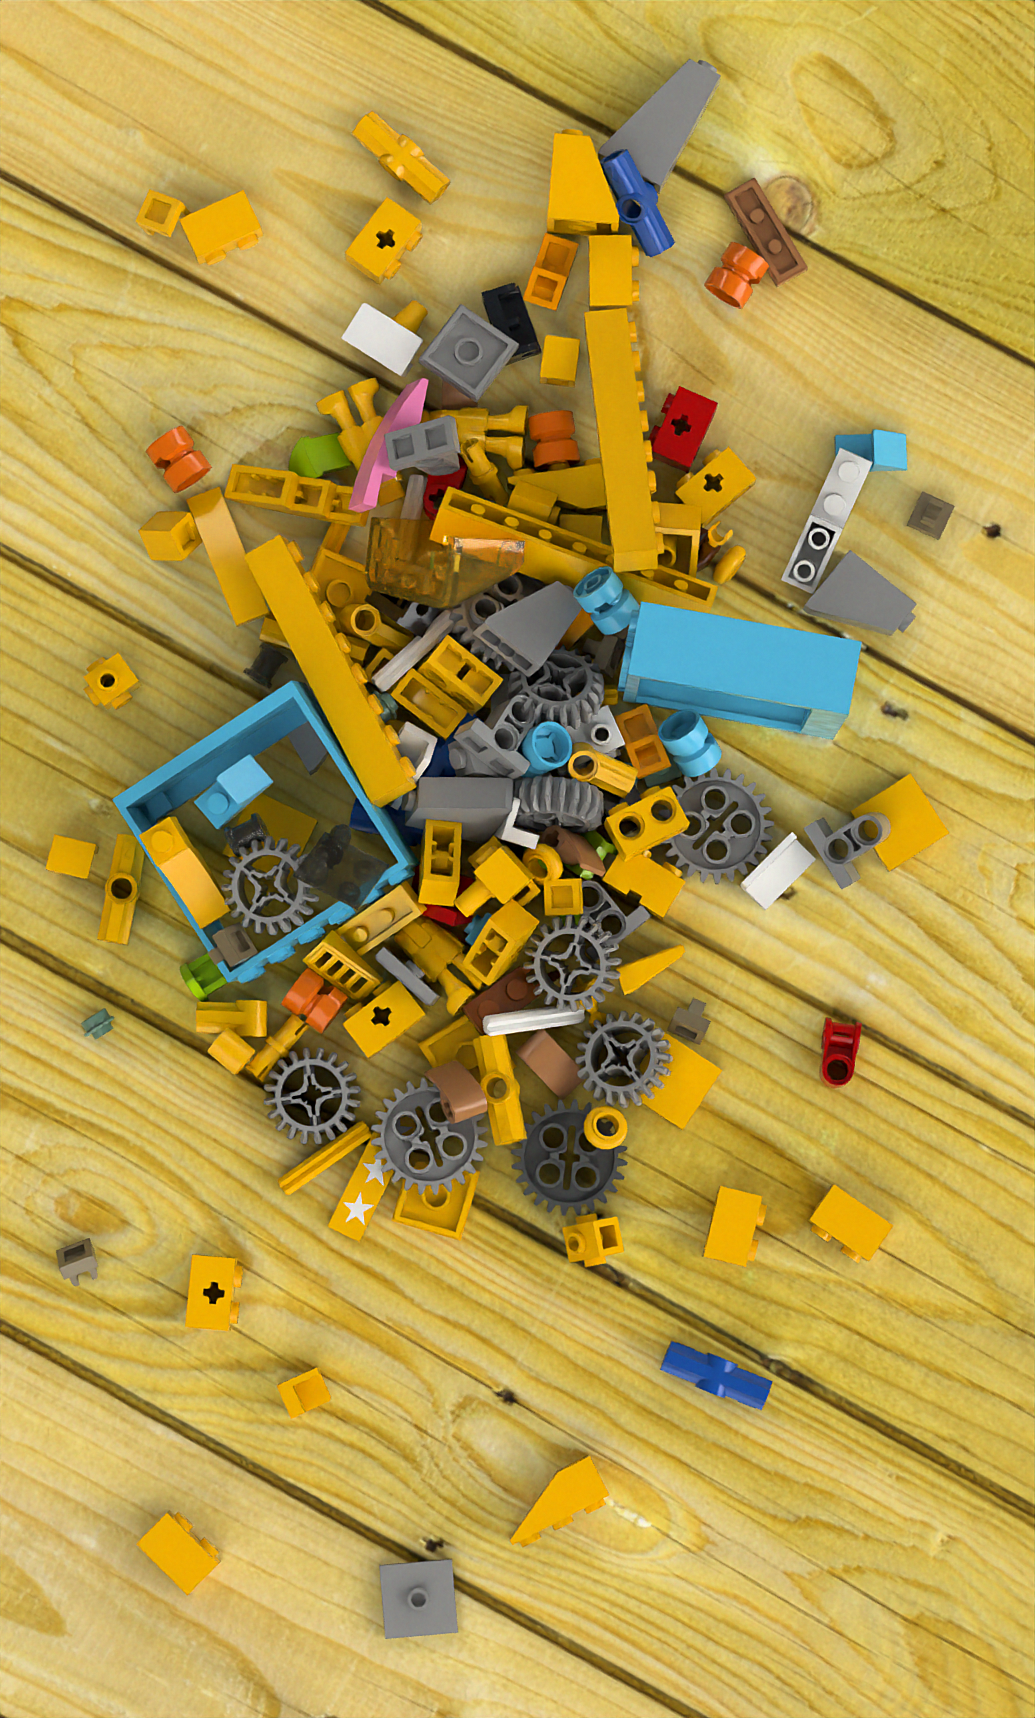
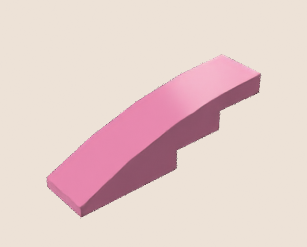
(375, 466)

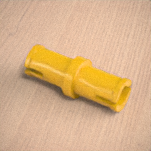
(483, 472)
(277, 1047)

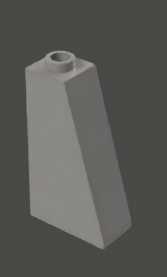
(666, 122)

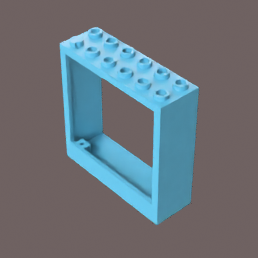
(738, 670)
(200, 765)

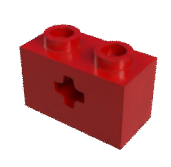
(691, 409)

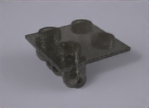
(341, 868)

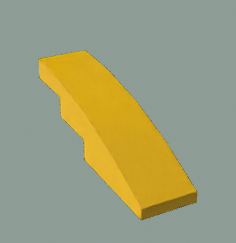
(292, 494)
(226, 556)

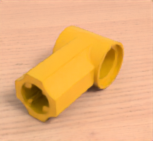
(377, 628)
(602, 771)
(243, 1017)
(231, 1051)

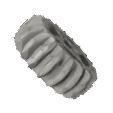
(556, 689)
(558, 802)
(281, 871)
(566, 979)
(612, 1065)
(336, 1092)

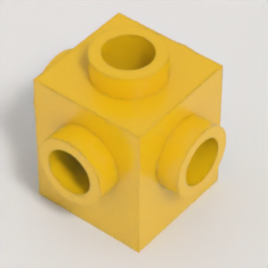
(104, 670)
(592, 1239)

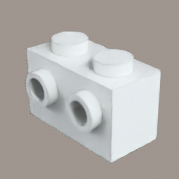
(600, 733)

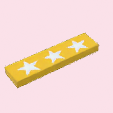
(366, 1186)

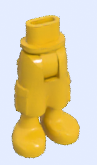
(476, 423)
(356, 438)
(432, 951)

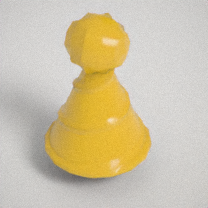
(595, 1014)

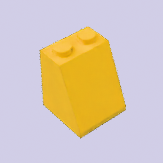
(578, 189)

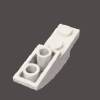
(826, 520)

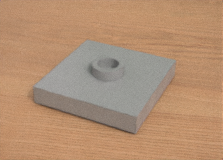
(468, 353)
(409, 975)
(418, 1598)

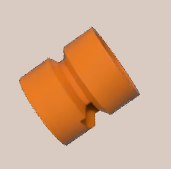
(734, 279)
(553, 439)
(178, 459)
(314, 1000)

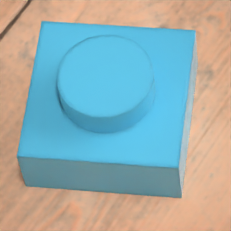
(475, 927)

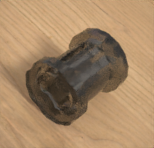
(266, 665)
(246, 833)

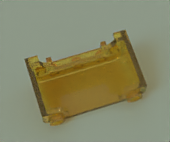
(417, 569)

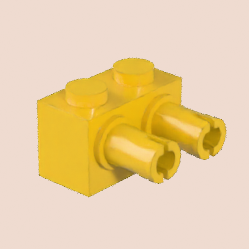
(498, 876)

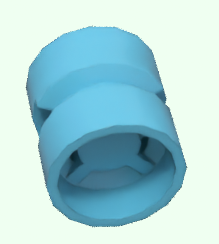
(605, 599)
(690, 742)
(546, 748)

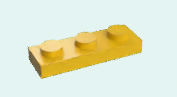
(381, 919)

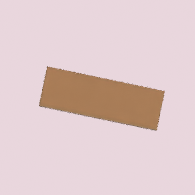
(765, 232)

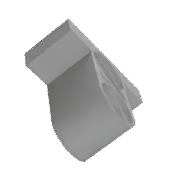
(427, 446)
(510, 732)
(857, 842)
(607, 907)

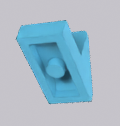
(881, 447)
(233, 791)

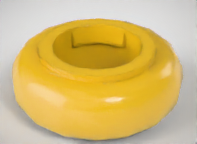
(729, 564)
(549, 857)
(615, 1117)

